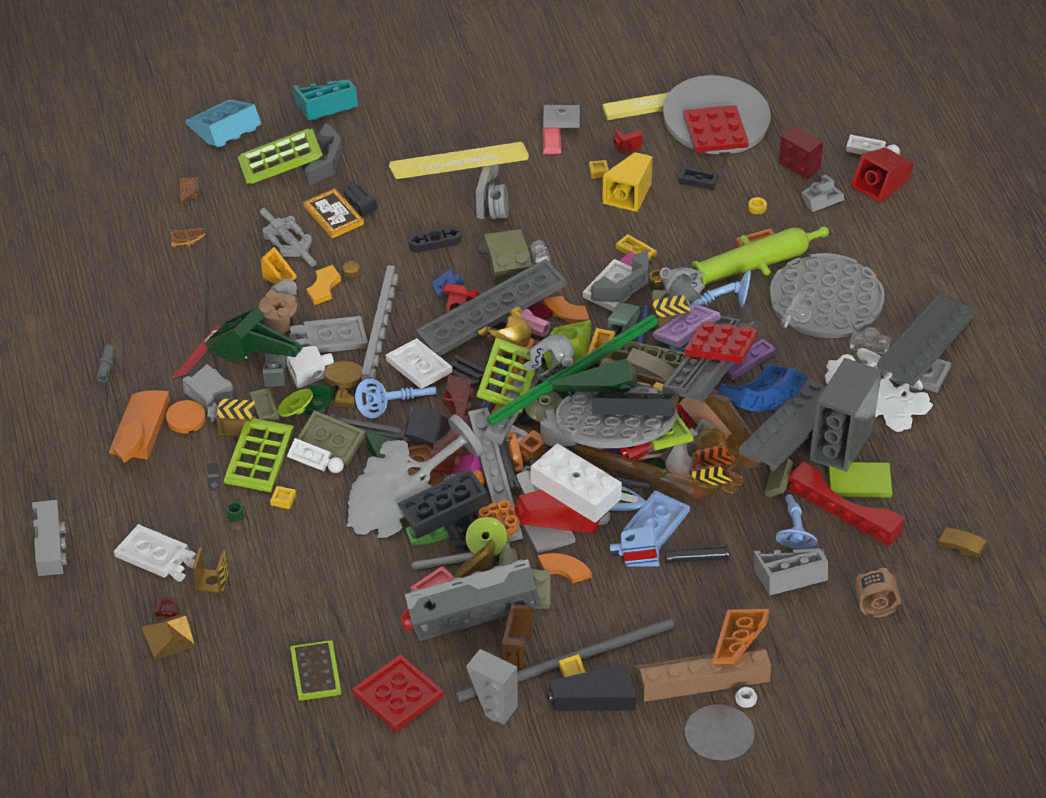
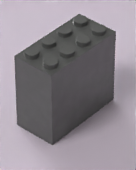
(845, 414)

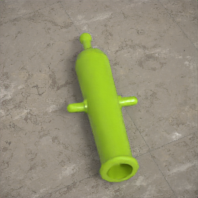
(757, 254)

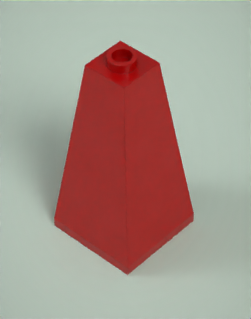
(545, 511)

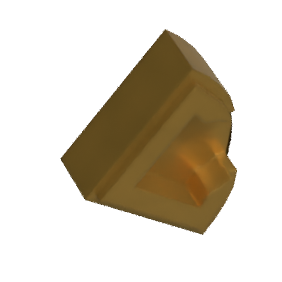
(344, 398)

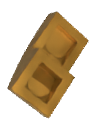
(966, 542)

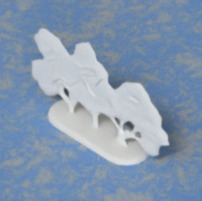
(890, 403)

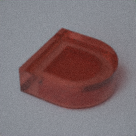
(166, 607)

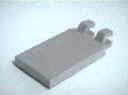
(486, 179)
(331, 334)

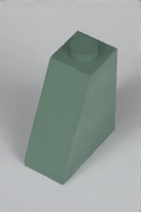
(623, 318)

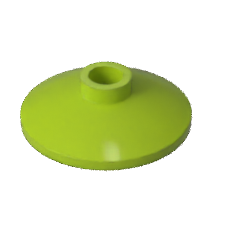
(295, 403)
(486, 525)

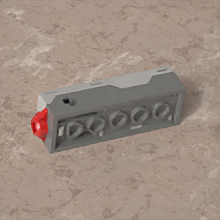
(469, 600)

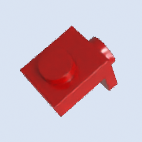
(627, 142)

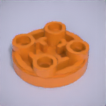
(502, 512)

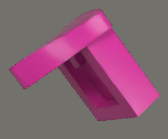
(469, 462)

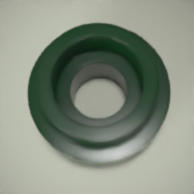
(235, 511)

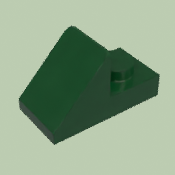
(321, 398)

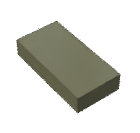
(264, 405)
(778, 479)

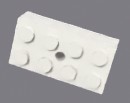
(576, 482)

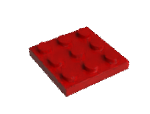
(715, 128)
(721, 342)
(398, 692)

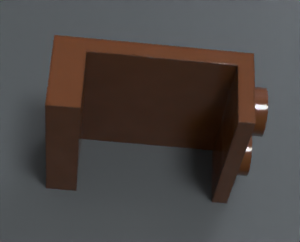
(519, 623)

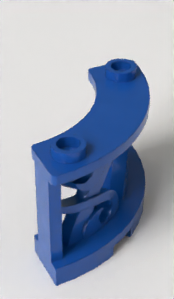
(767, 390)

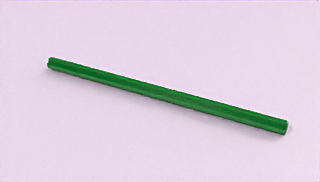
(578, 366)

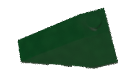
(612, 377)

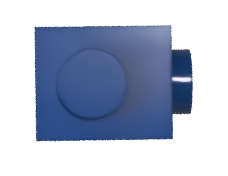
(447, 278)

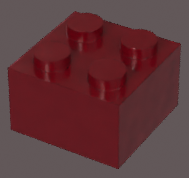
(800, 152)

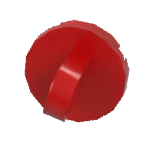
(457, 295)

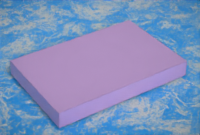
(682, 328)

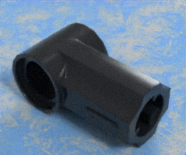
(361, 201)

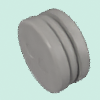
(498, 201)

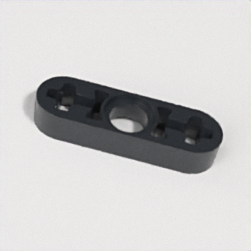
(452, 237)

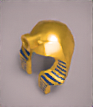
(515, 332)

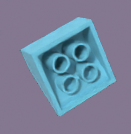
(225, 122)

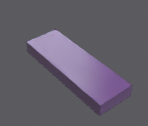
(758, 353)

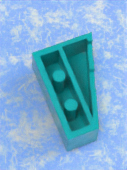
(325, 99)

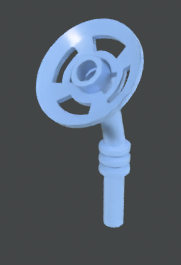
(738, 287)
(377, 397)
(795, 534)

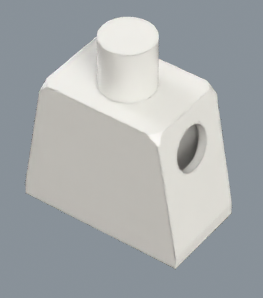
(308, 366)

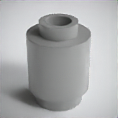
(285, 286)

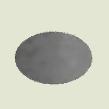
(719, 732)

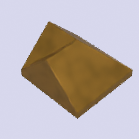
(481, 561)
(168, 636)

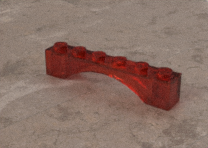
(455, 399)

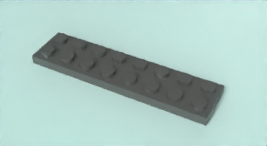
(491, 307)

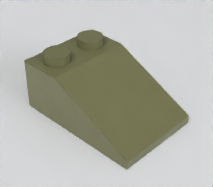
(507, 254)

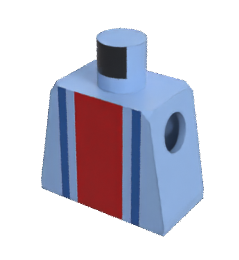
(638, 547)

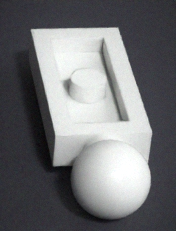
(862, 145)
(314, 456)

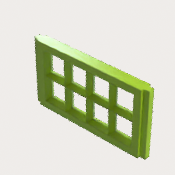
(311, 144)
(516, 350)
(250, 482)

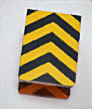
(711, 465)

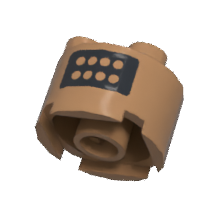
(279, 311)
(877, 593)

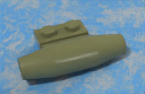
(541, 579)

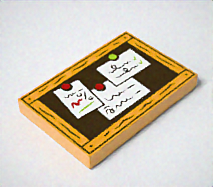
(333, 213)

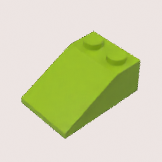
(578, 334)

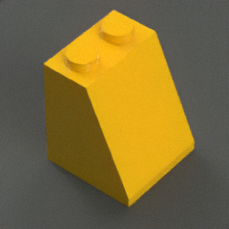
(628, 182)

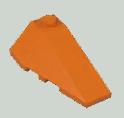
(738, 632)

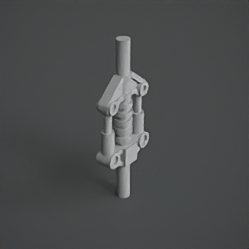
(280, 227)

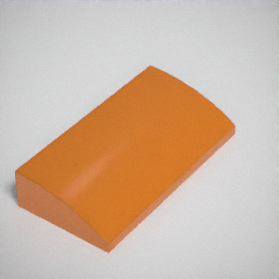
(151, 410)

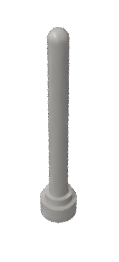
(445, 560)

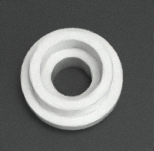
(746, 692)

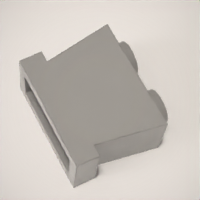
(207, 387)

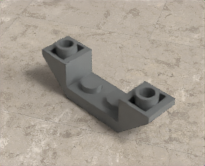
(322, 169)
(609, 291)
(274, 370)

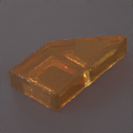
(188, 188)
(186, 237)

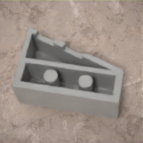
(48, 538)
(790, 571)
(495, 685)

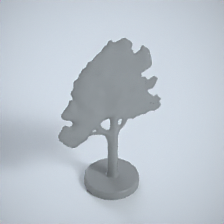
(387, 481)

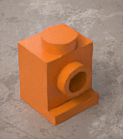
(530, 448)

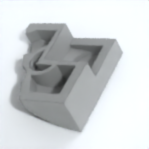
(822, 194)

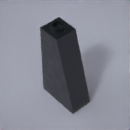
(593, 691)

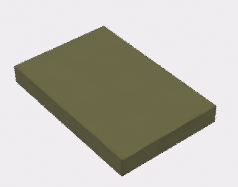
(332, 436)

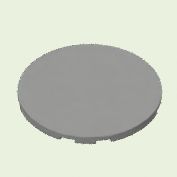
(717, 92)
(838, 291)
(578, 423)

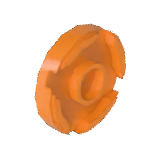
(185, 416)
(514, 452)

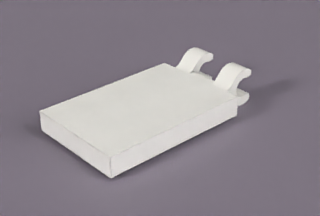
(155, 552)

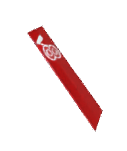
(195, 356)

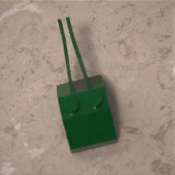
(249, 334)

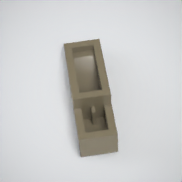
(649, 364)

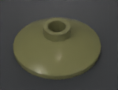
(537, 409)

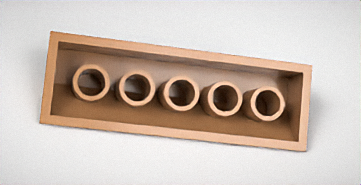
(700, 675)

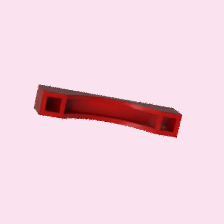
(878, 523)

